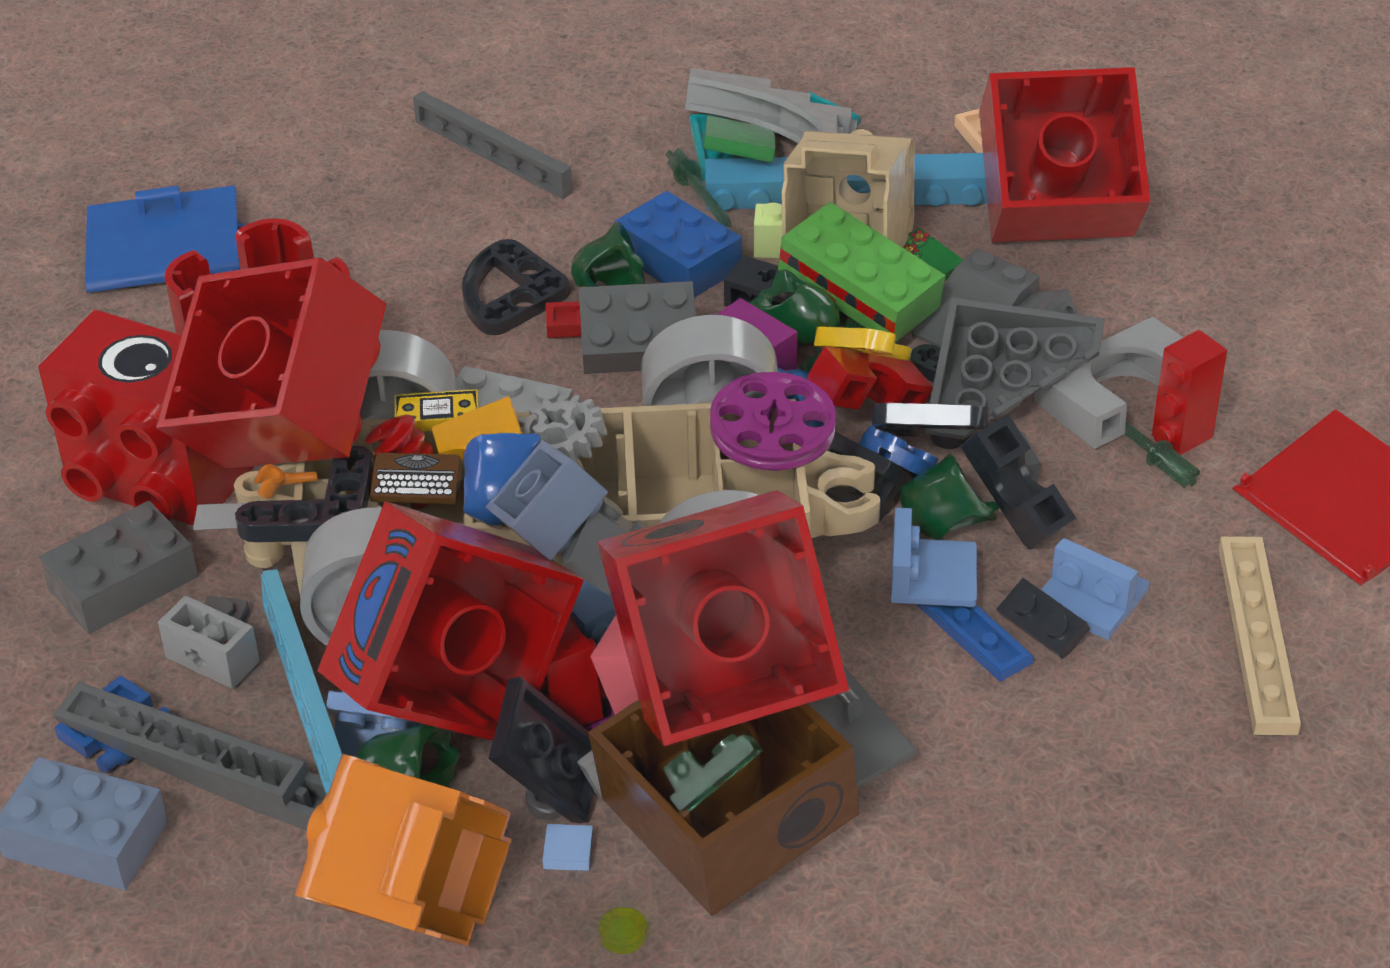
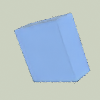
(568, 847)

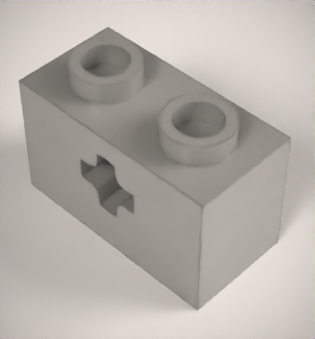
(209, 642)

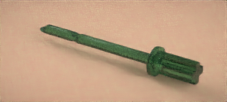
(687, 173)
(1165, 458)

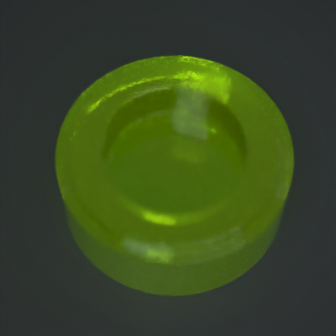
(622, 930)

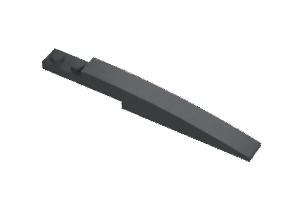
(197, 754)

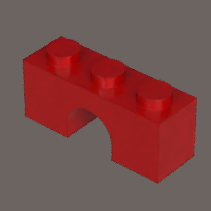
(854, 375)

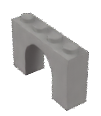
(1088, 406)

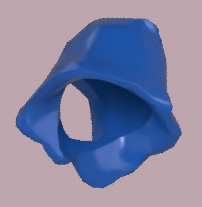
(489, 465)

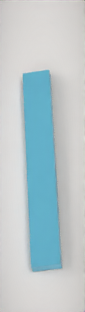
(300, 677)

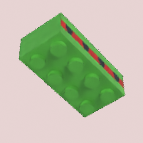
(862, 271)

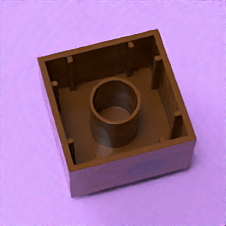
(750, 824)

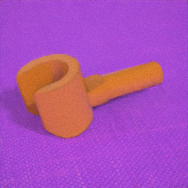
(273, 477)

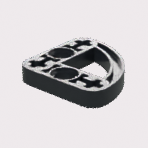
(502, 313)

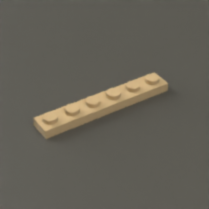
(1259, 637)

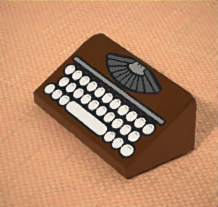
(416, 478)

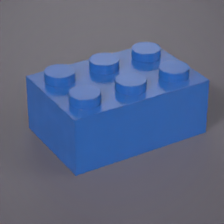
(681, 242)

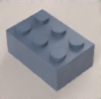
(81, 823)

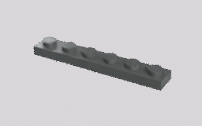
(493, 145)

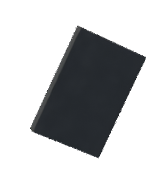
(541, 750)

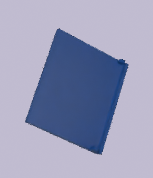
(139, 237)

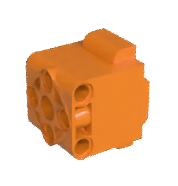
(404, 851)

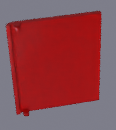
(1330, 495)

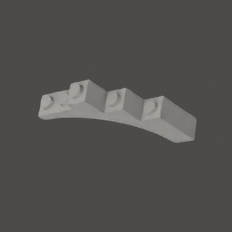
(756, 103)

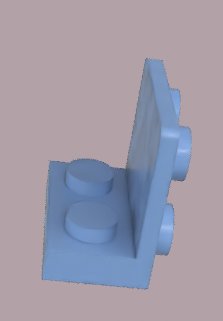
(931, 569)

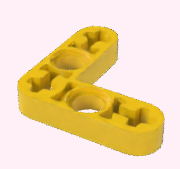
(862, 340)

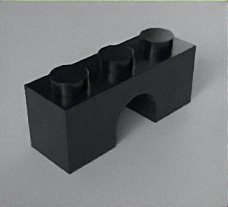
(1000, 462)

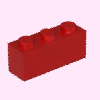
(1189, 391)

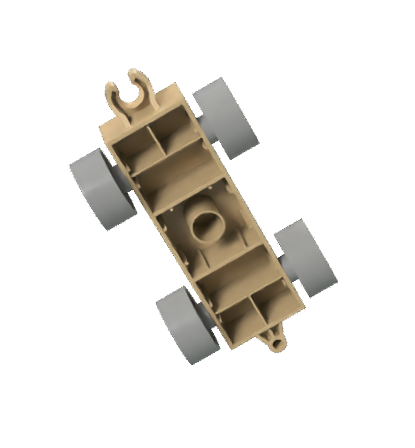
(651, 461)

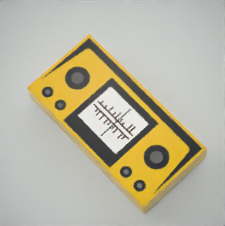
(435, 407)

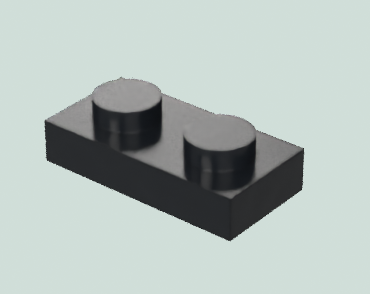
(1043, 618)

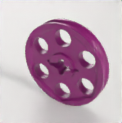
(788, 426)

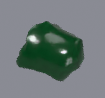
(608, 260)
(802, 311)
(944, 500)
(403, 751)

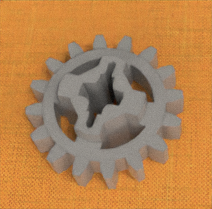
(567, 425)

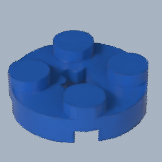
(897, 451)

